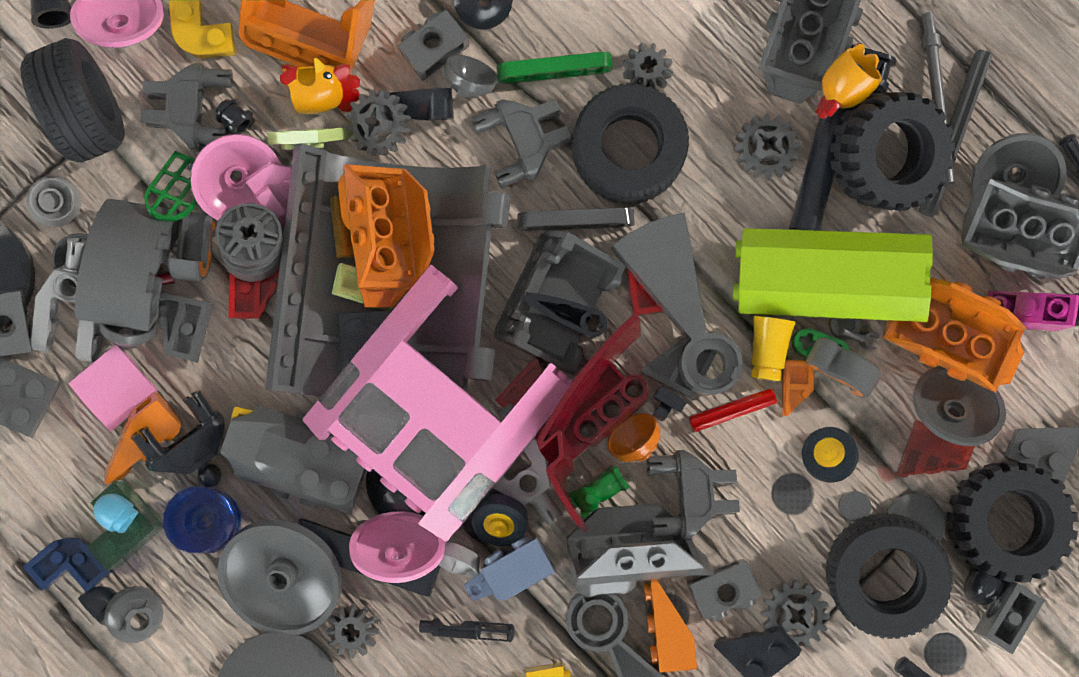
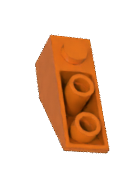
(162, 423)
(672, 639)

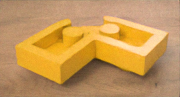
(193, 37)

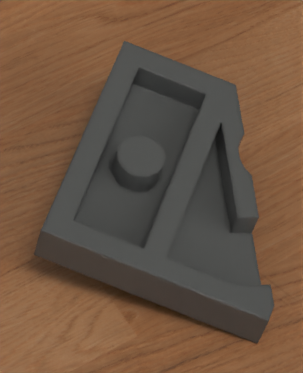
(183, 325)

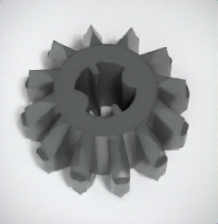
(647, 57)
(360, 623)

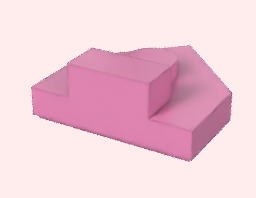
(272, 188)

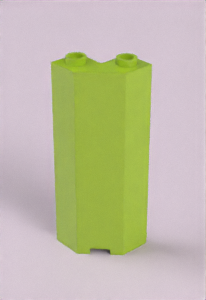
(834, 274)

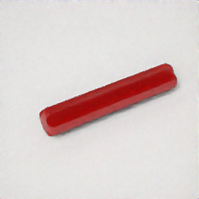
(732, 410)

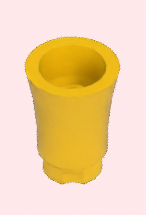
(770, 346)

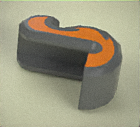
(194, 248)
(844, 366)

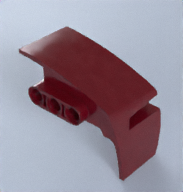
(584, 404)

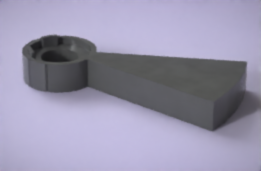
(664, 266)
(624, 658)

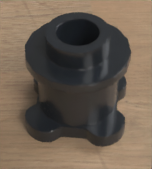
(234, 116)

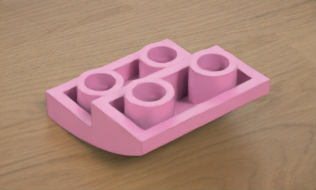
(112, 386)

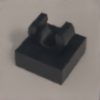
(667, 402)

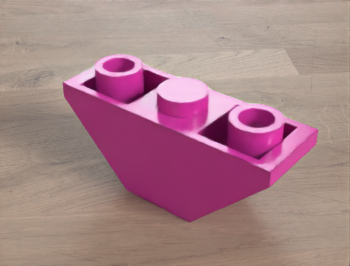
(1040, 310)

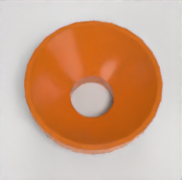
(635, 438)

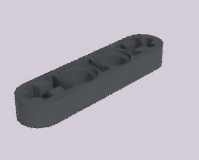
(575, 219)

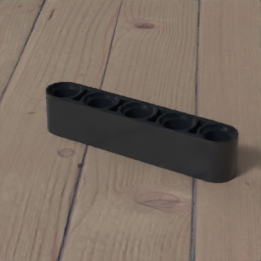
(339, 544)

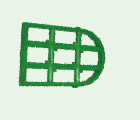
(178, 201)

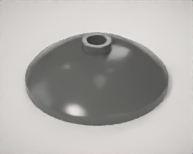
(1034, 157)
(975, 410)

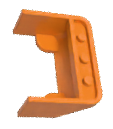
(302, 34)

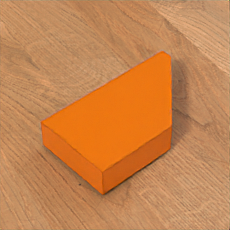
(796, 384)

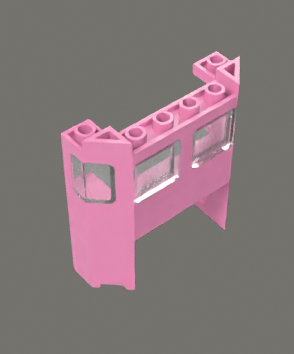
(423, 426)

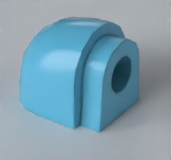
(114, 512)

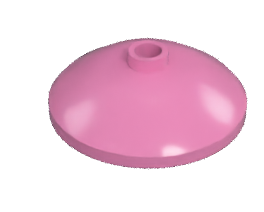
(116, 21)
(212, 170)
(395, 548)

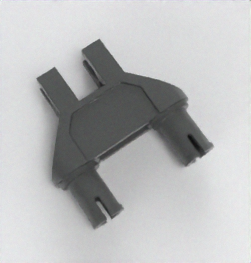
(184, 103)
(526, 134)
(694, 492)

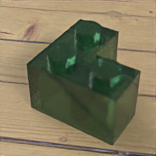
(115, 548)

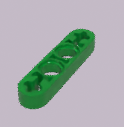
(554, 67)

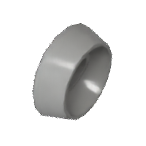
(47, 194)
(460, 560)

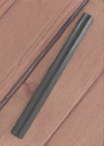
(962, 117)

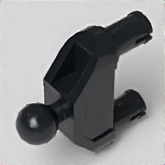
(192, 449)

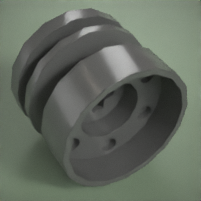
(255, 257)

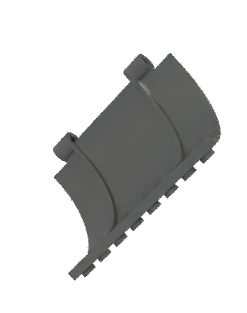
(306, 317)

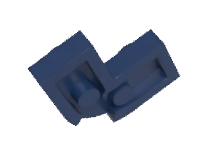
(65, 556)

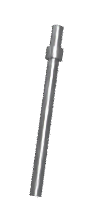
(931, 44)

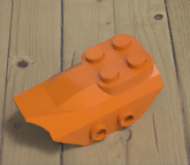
(388, 230)
(964, 335)

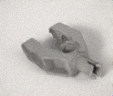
(46, 305)
(538, 496)

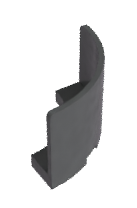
(122, 265)

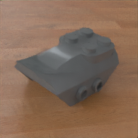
(804, 44)
(1024, 229)
(291, 460)
(623, 551)

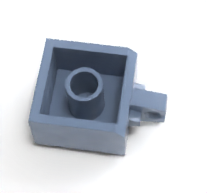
(511, 571)

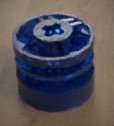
(185, 522)

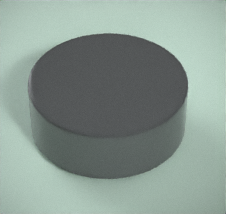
(837, 324)
(854, 506)

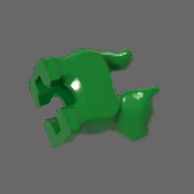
(598, 490)

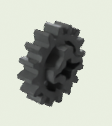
(381, 109)
(759, 138)
(804, 607)

